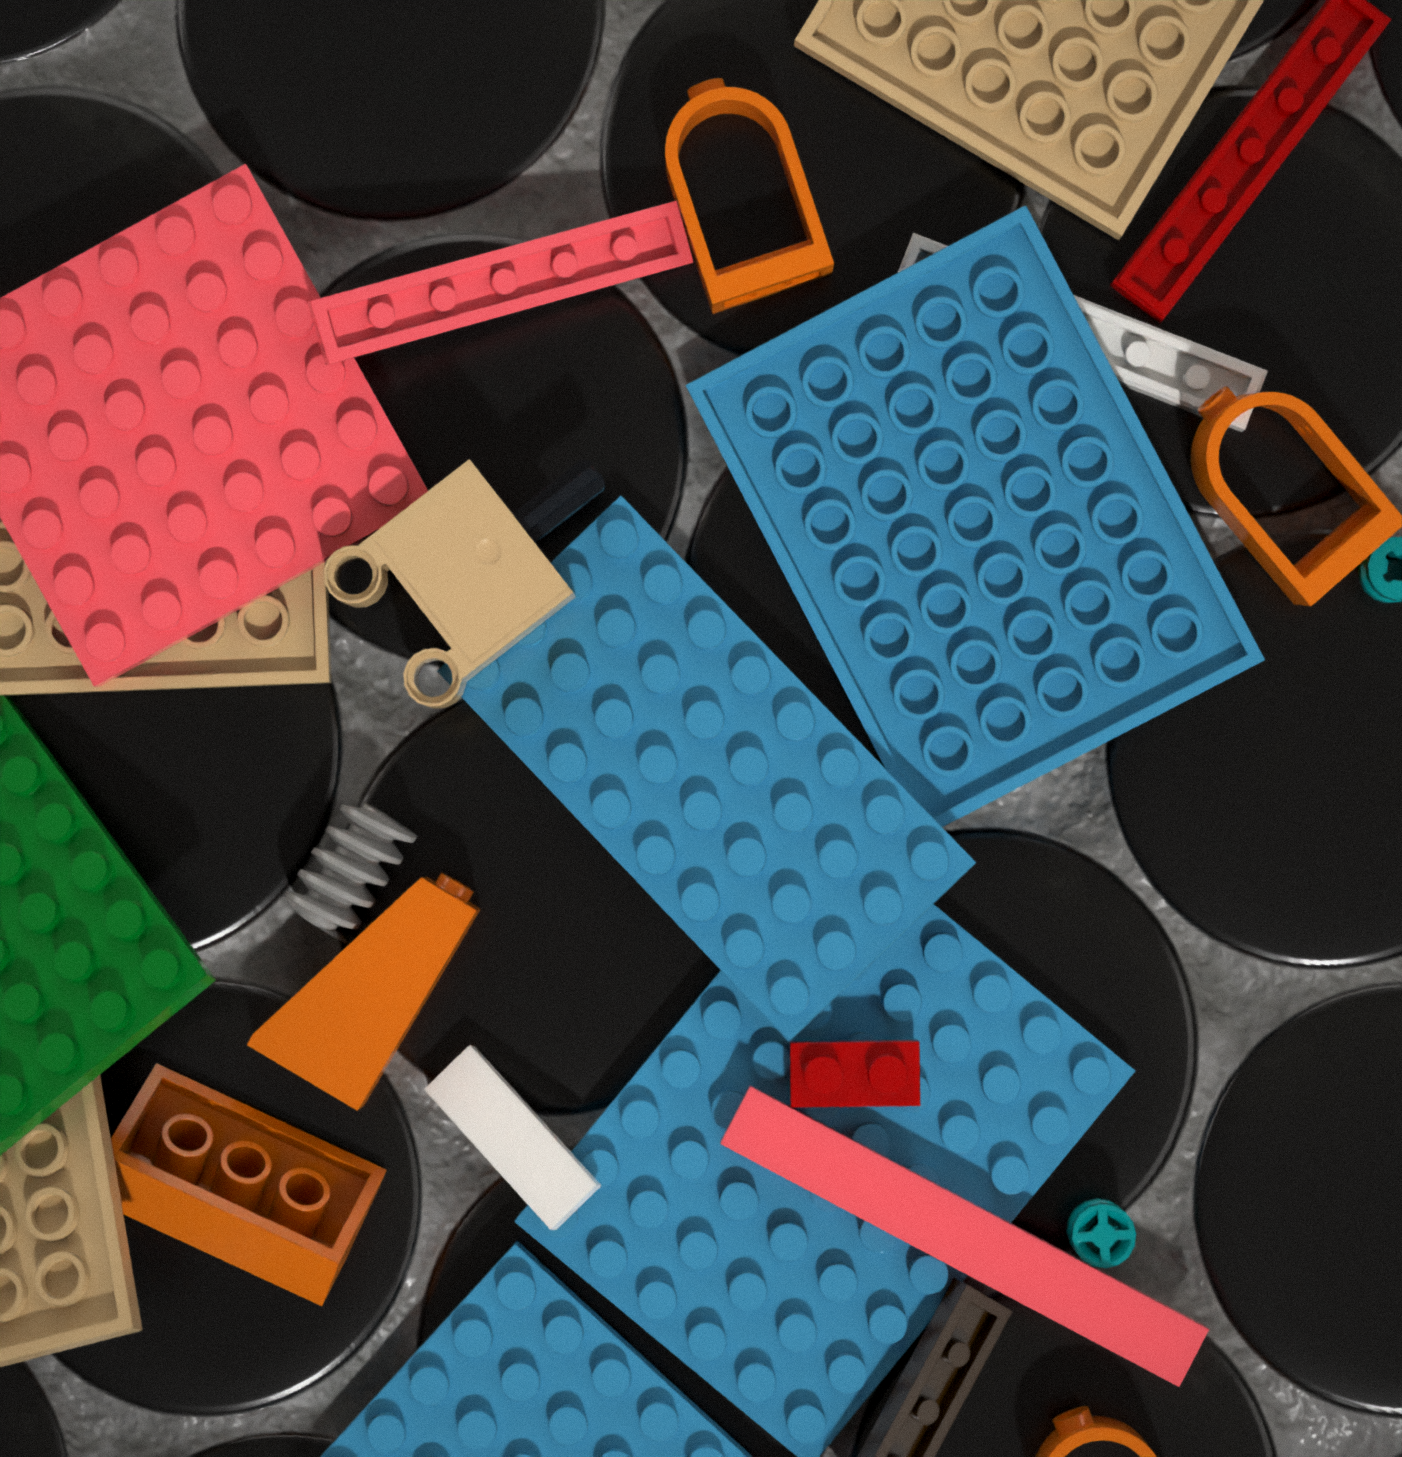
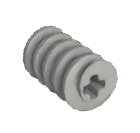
(349, 869)

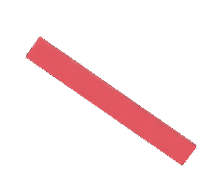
(964, 1235)

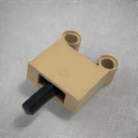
(470, 568)

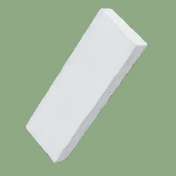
(512, 1137)

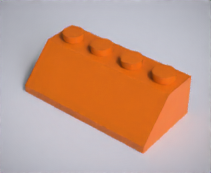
(241, 1184)

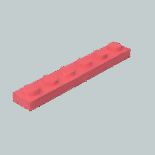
(500, 282)

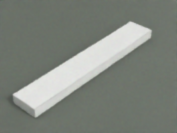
(1148, 356)

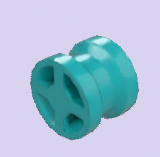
(1382, 576)
(1113, 1244)

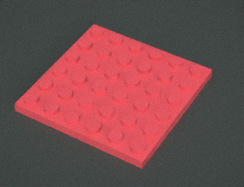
(182, 429)

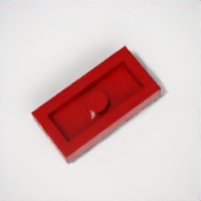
(855, 1073)

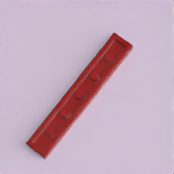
(1249, 154)

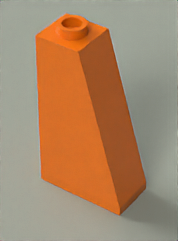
(364, 1001)

